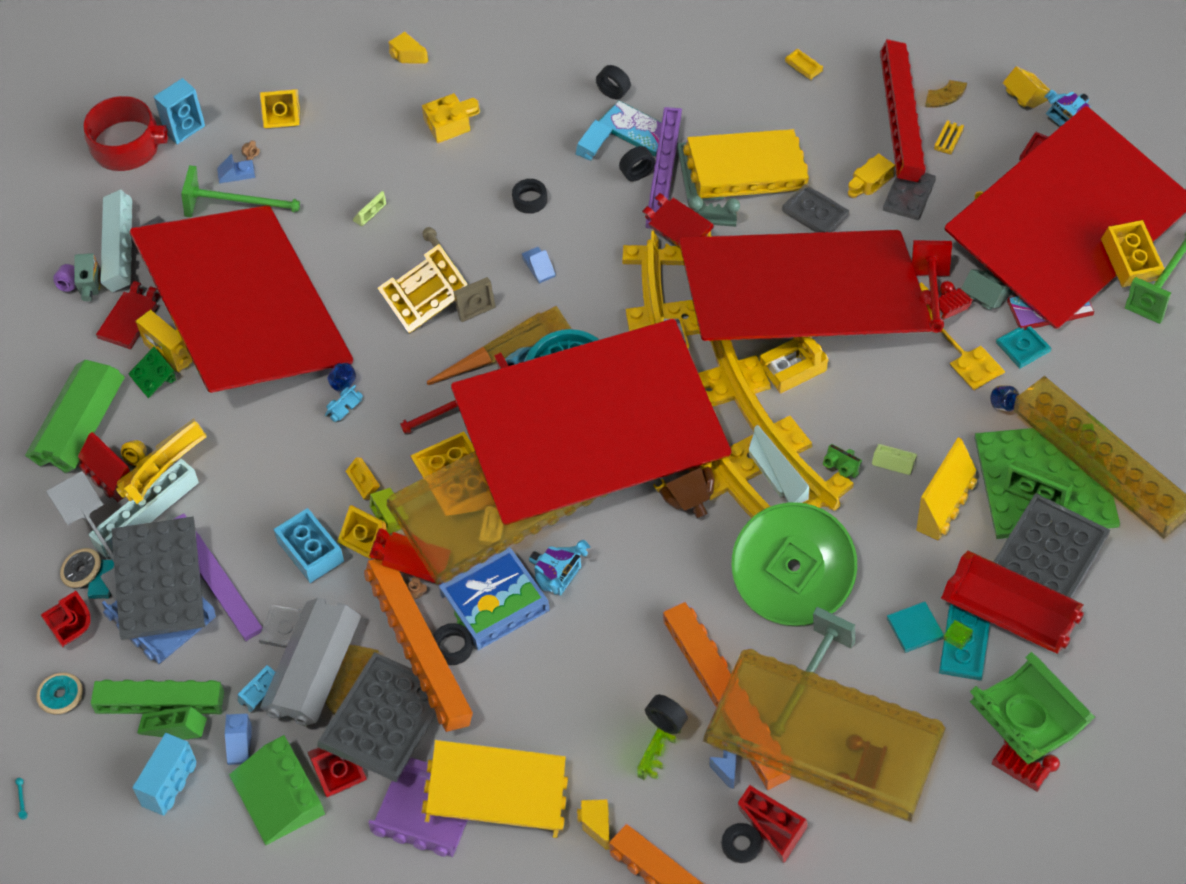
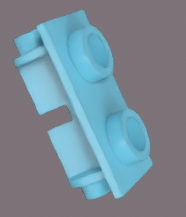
(337, 408)

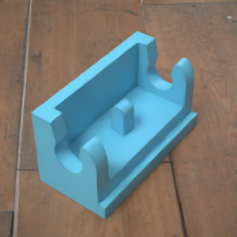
(592, 140)
(256, 689)

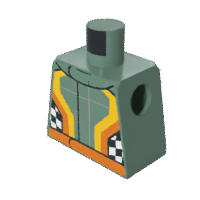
(87, 276)

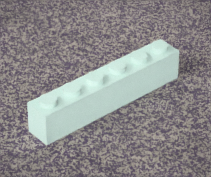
(116, 241)
(159, 497)

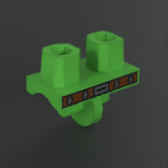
(842, 460)

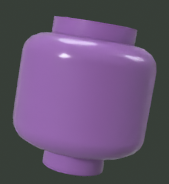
(65, 278)

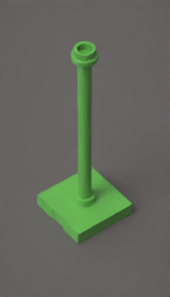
(191, 192)
(1151, 299)

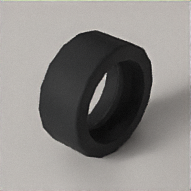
(618, 76)
(631, 158)
(533, 206)
(453, 629)
(666, 714)

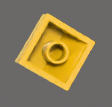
(1026, 87)
(280, 108)

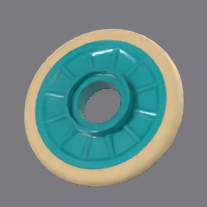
(65, 703)

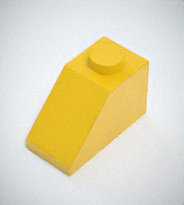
(407, 50)
(595, 820)

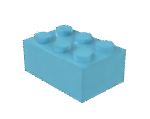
(179, 110)
(309, 545)
(165, 774)

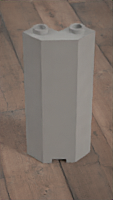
(310, 661)

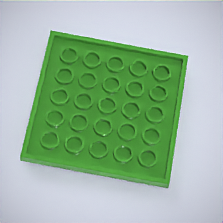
(1001, 448)

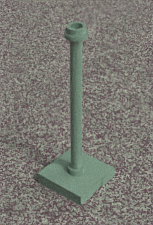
(833, 629)

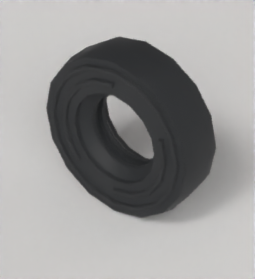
(734, 854)

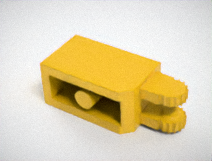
(871, 176)

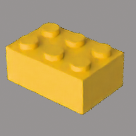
(1132, 253)

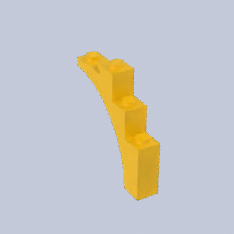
(148, 470)

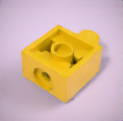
(449, 116)

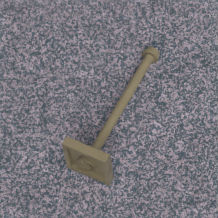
(473, 298)

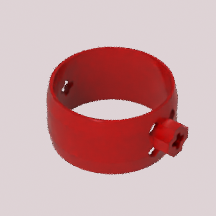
(129, 155)

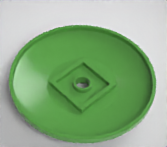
(797, 534)

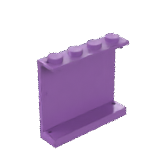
(402, 816)

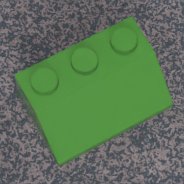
(1027, 481)

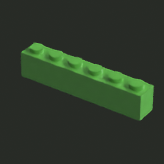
(155, 696)

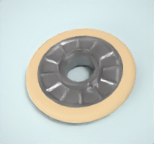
(91, 562)

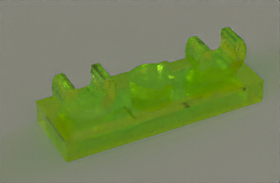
(655, 749)

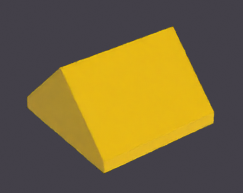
(360, 531)

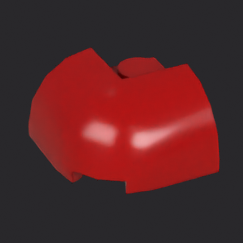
(68, 619)

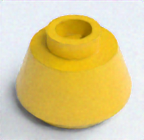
(133, 451)

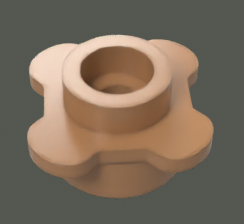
(250, 150)
(421, 588)

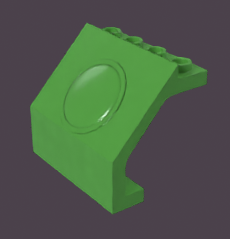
(1032, 710)

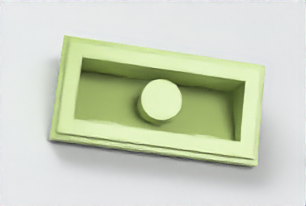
(370, 209)
(894, 459)

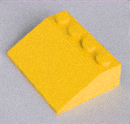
(442, 454)
(946, 492)

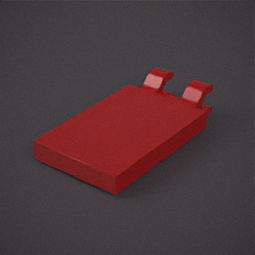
(676, 220)
(121, 325)
(398, 554)

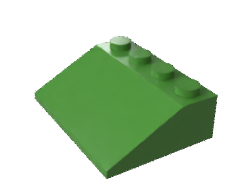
(276, 791)

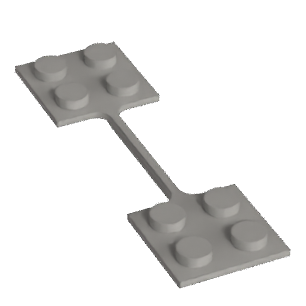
(76, 500)

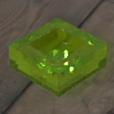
(958, 634)

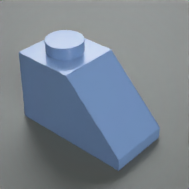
(237, 738)

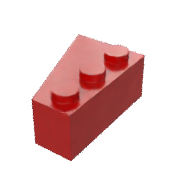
(774, 822)

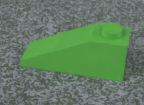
(179, 722)

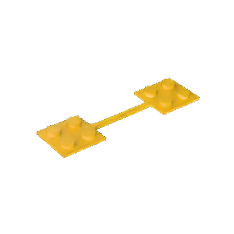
(973, 366)

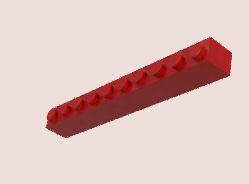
(902, 111)

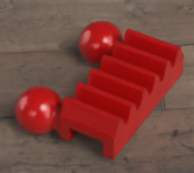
(951, 300)
(1029, 774)

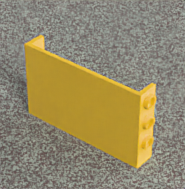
(746, 163)
(496, 785)

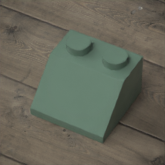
(986, 288)

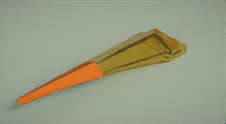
(523, 335)

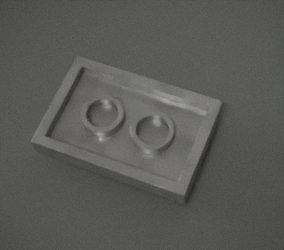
(909, 197)
(815, 210)

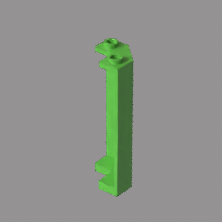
(75, 415)

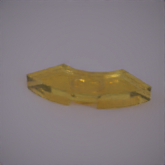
(945, 96)

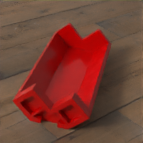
(1013, 602)

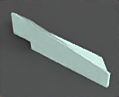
(777, 468)

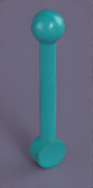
(22, 813)

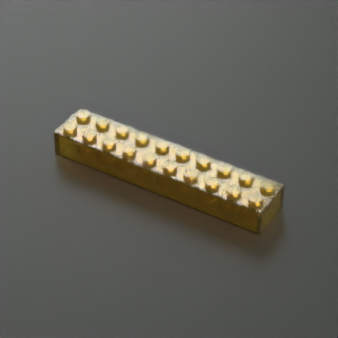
(1103, 456)

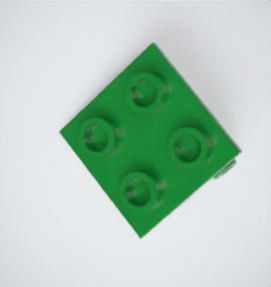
(152, 372)

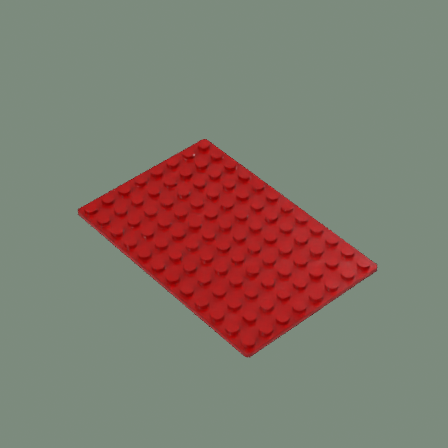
(1048, 214)
(803, 285)
(240, 298)
(589, 421)

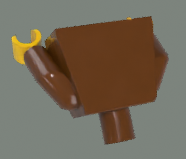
(689, 490)

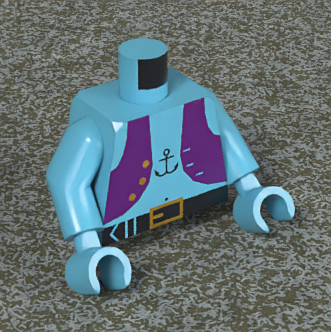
(1065, 105)
(558, 566)

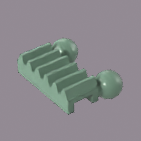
(717, 215)

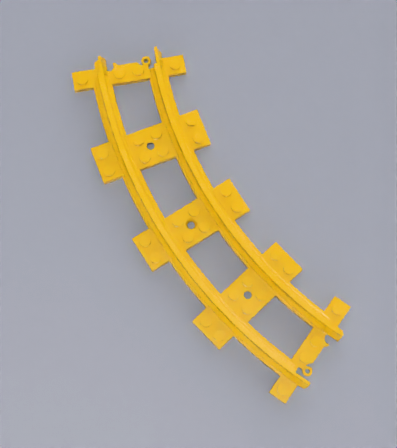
(730, 381)

